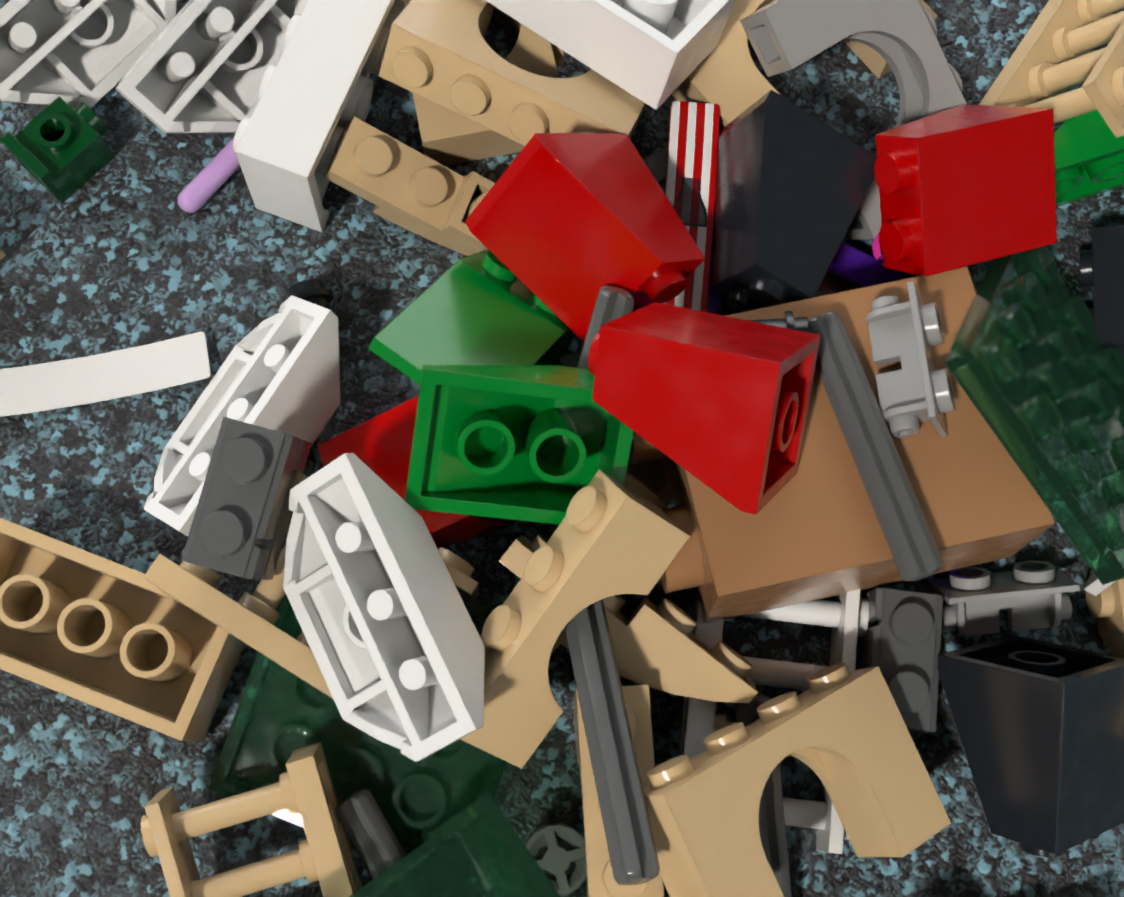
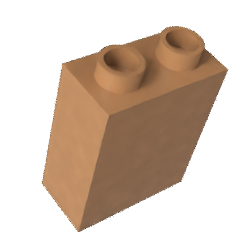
(821, 526)

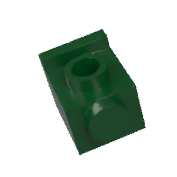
(61, 147)

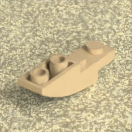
(408, 186)
(658, 645)

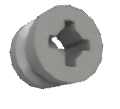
(563, 868)

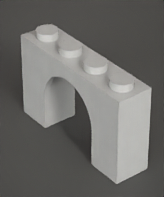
(899, 30)

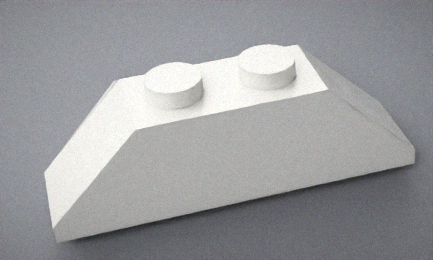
(74, 46)
(209, 64)
(273, 378)
(382, 612)

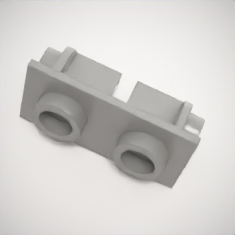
(917, 390)
(1028, 593)

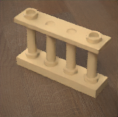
(1059, 56)
(255, 614)
(301, 790)

